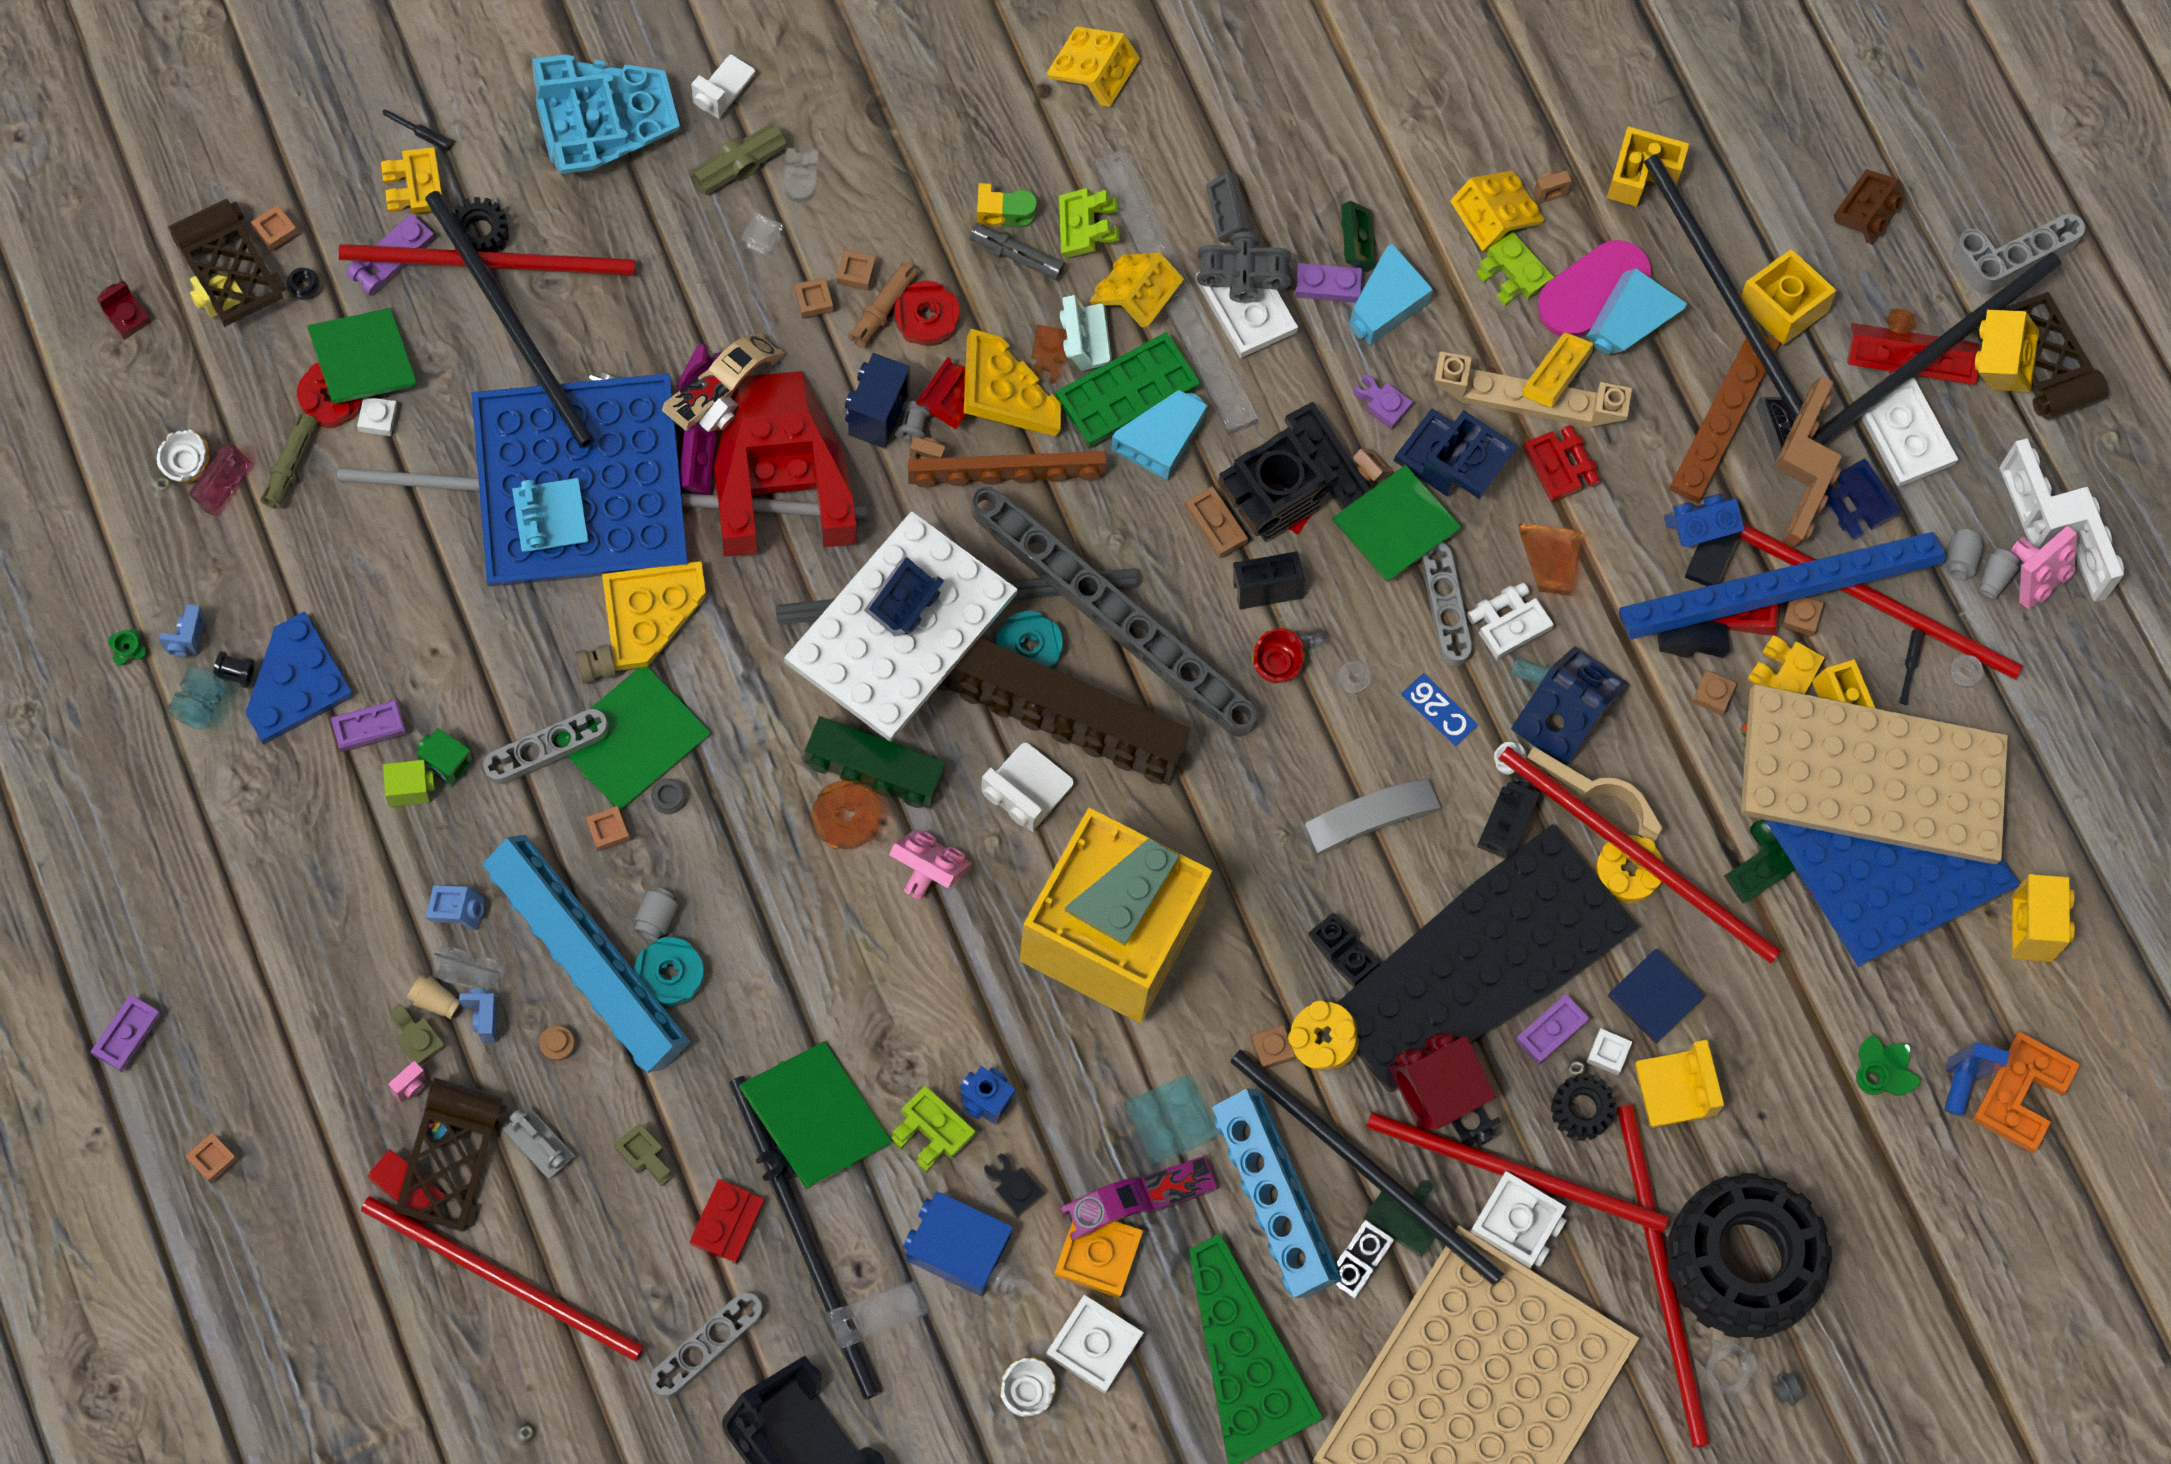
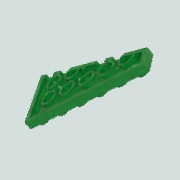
(1251, 1374)

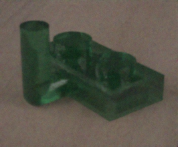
(1401, 1225)

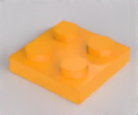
(1100, 1259)

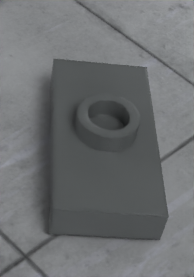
(1227, 206)

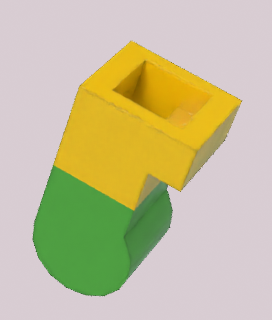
(1005, 209)

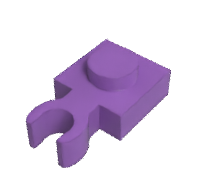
(1385, 404)

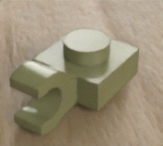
(417, 1039)
(641, 1152)

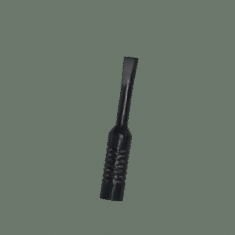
(422, 132)
(1911, 662)

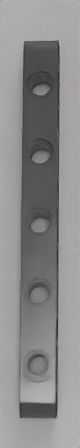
(1113, 611)

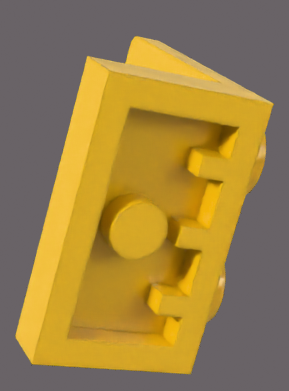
(1096, 60)
(1495, 205)
(1140, 285)
(1680, 1086)

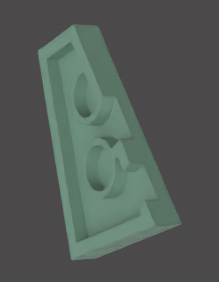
(1125, 892)

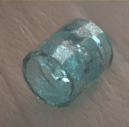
(202, 688)

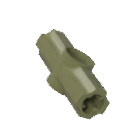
(738, 158)

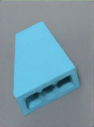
(1389, 297)
(1632, 312)
(1161, 433)

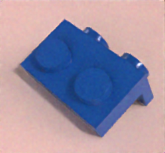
(1705, 521)

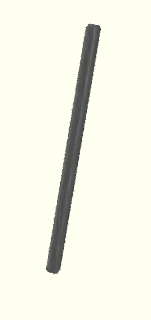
(1025, 590)

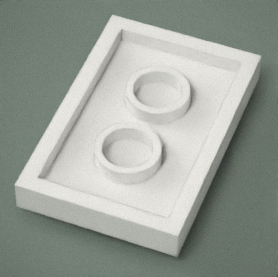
(1253, 323)
(1908, 435)

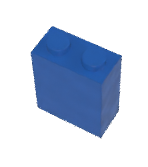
(957, 1242)

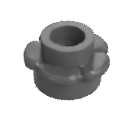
(1788, 1389)

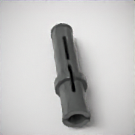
(982, 235)

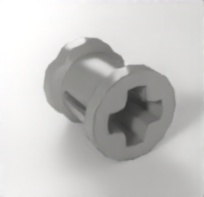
(912, 421)

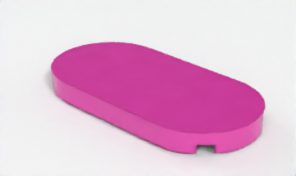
(1580, 292)

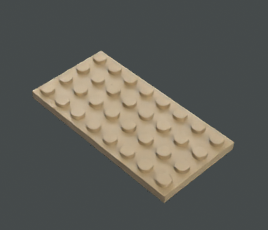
(1874, 774)

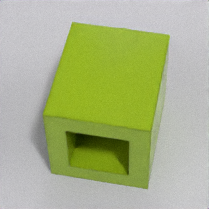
(407, 783)

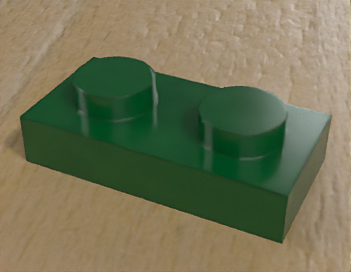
(1358, 236)

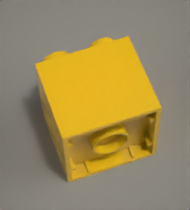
(1092, 962)

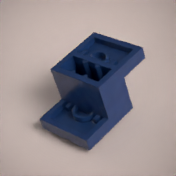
(1456, 453)

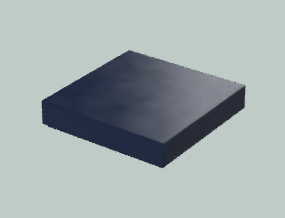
(1656, 996)

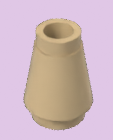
(433, 997)

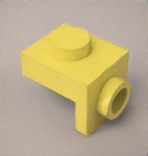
(202, 299)

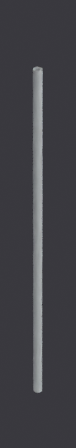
(472, 484)

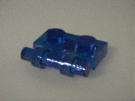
(1868, 496)

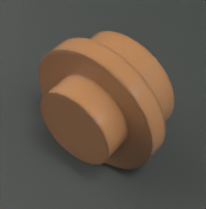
(556, 1043)

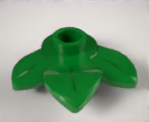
(1888, 1066)

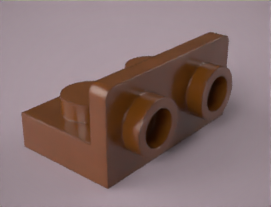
(1871, 204)

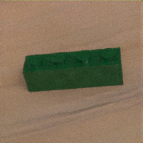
(874, 762)

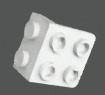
(1026, 786)

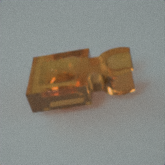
(1049, 350)

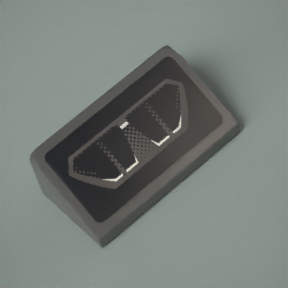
(1775, 421)

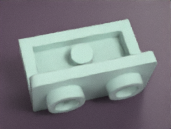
(1086, 333)

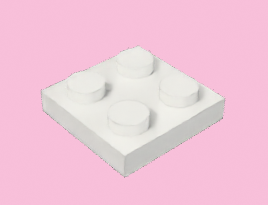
(1094, 1344)

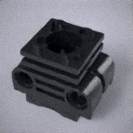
(1283, 460)

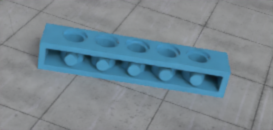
(1319, 1267)

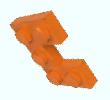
(2001, 1106)

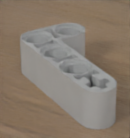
(2022, 249)

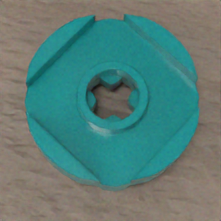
(1034, 626)
(685, 961)

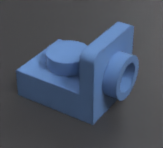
(188, 633)
(455, 905)
(486, 1018)

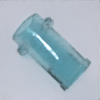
(1529, 671)

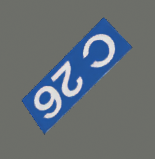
(1439, 709)

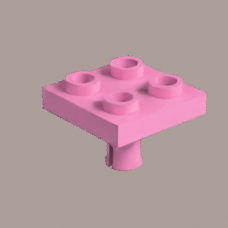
(2045, 566)
(929, 862)

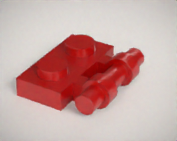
(1553, 467)

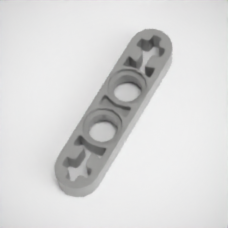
(1449, 603)
(548, 752)
(702, 1341)

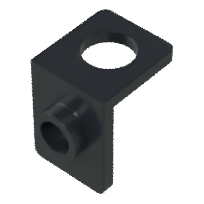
(1482, 1134)

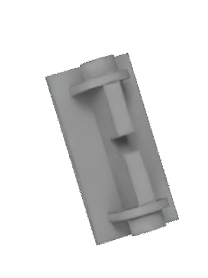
(538, 1142)

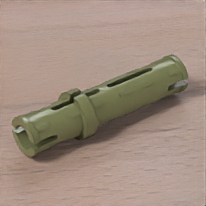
(284, 471)

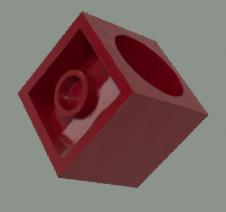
(1441, 1080)

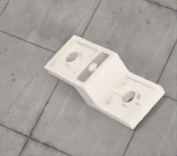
(2048, 515)

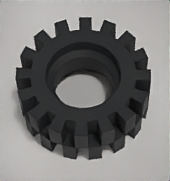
(489, 213)
(1583, 1127)

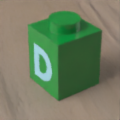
(444, 756)

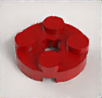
(926, 331)
(313, 402)

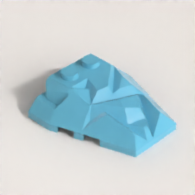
(599, 110)

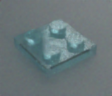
(1170, 1120)

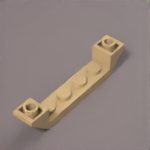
(1505, 393)

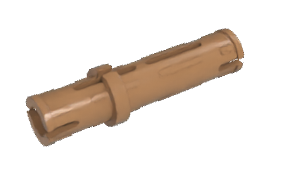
(875, 315)

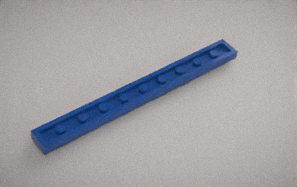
(1781, 585)

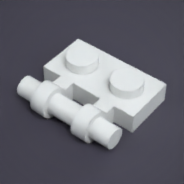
(1516, 627)

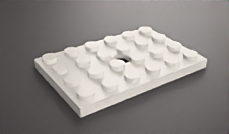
(891, 676)

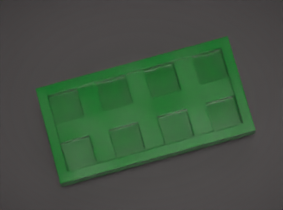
(1126, 388)

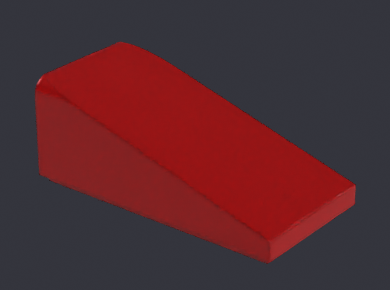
(1757, 621)
(389, 1177)

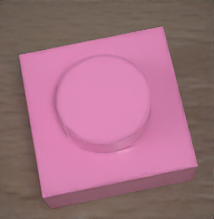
(408, 1082)

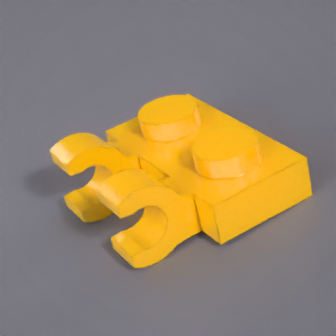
(421, 176)
(1797, 667)

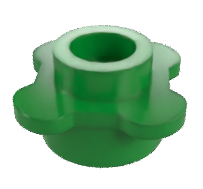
(124, 638)

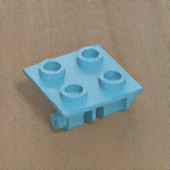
(549, 514)

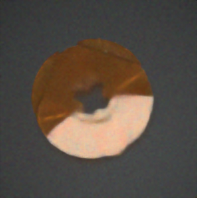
(853, 798)

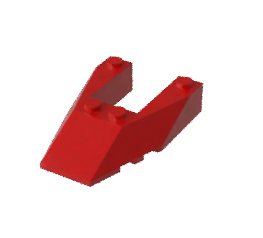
(780, 446)

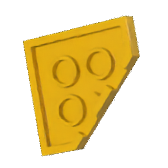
(1004, 388)
(649, 609)

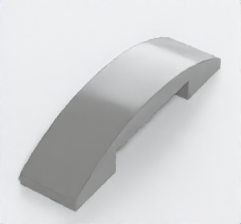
(1371, 813)

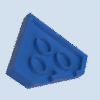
(294, 681)

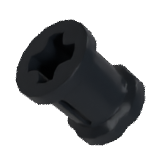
(234, 669)

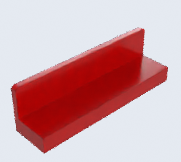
(1889, 350)

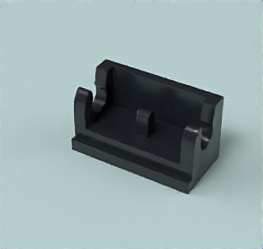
(1268, 580)
(1508, 820)

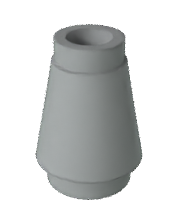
(1998, 572)

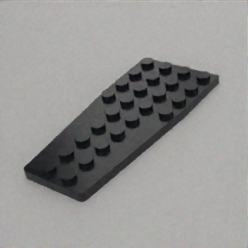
(1489, 953)

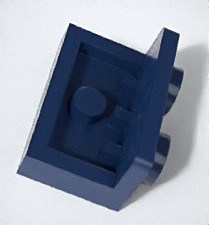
(904, 598)

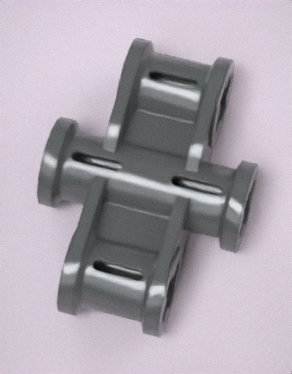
(1254, 267)

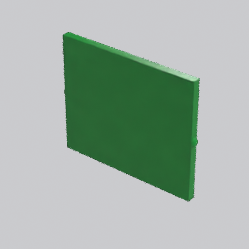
(644, 740)
(815, 1115)

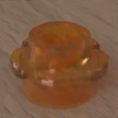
(1900, 320)

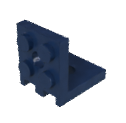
(1578, 692)

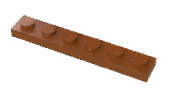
(1720, 423)
(993, 469)

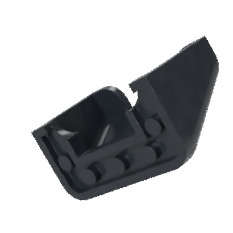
(788, 1424)

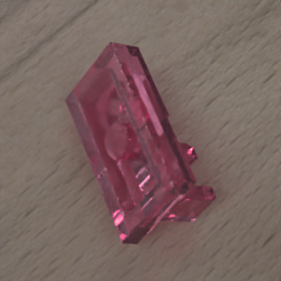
(220, 478)

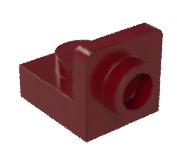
(122, 309)

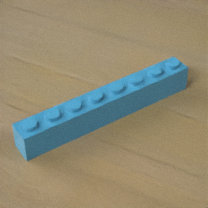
(585, 953)

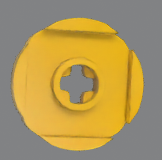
(1621, 885)
(1319, 1017)

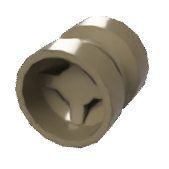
(595, 663)

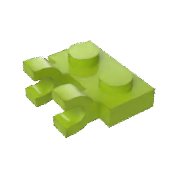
(1077, 221)
(1519, 264)
(937, 1122)

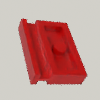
(946, 394)
(727, 1221)

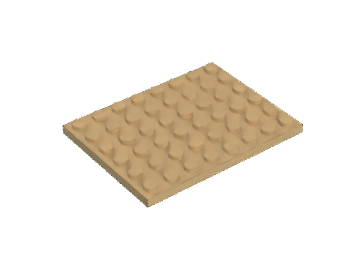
(1481, 1372)

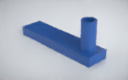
(1970, 1065)

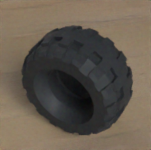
(1717, 1294)

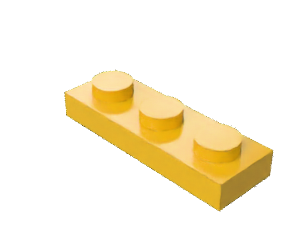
(1557, 369)

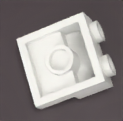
(1520, 1221)

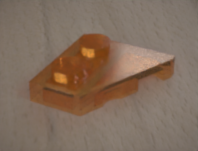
(1552, 556)

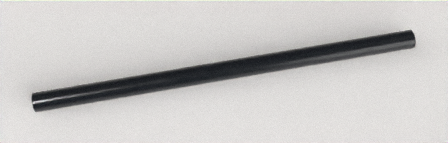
(1724, 284)
(510, 320)
(1935, 349)
(1367, 1168)
(805, 1241)

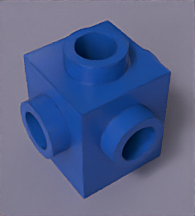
(988, 1105)

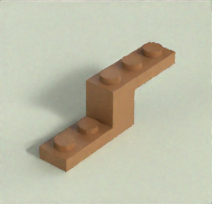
(1808, 462)

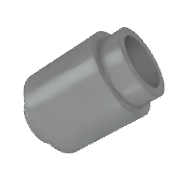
(1963, 554)
(655, 914)

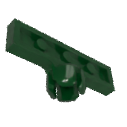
(1763, 868)

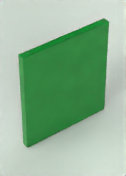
(361, 355)
(1396, 523)

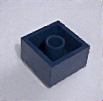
(877, 400)

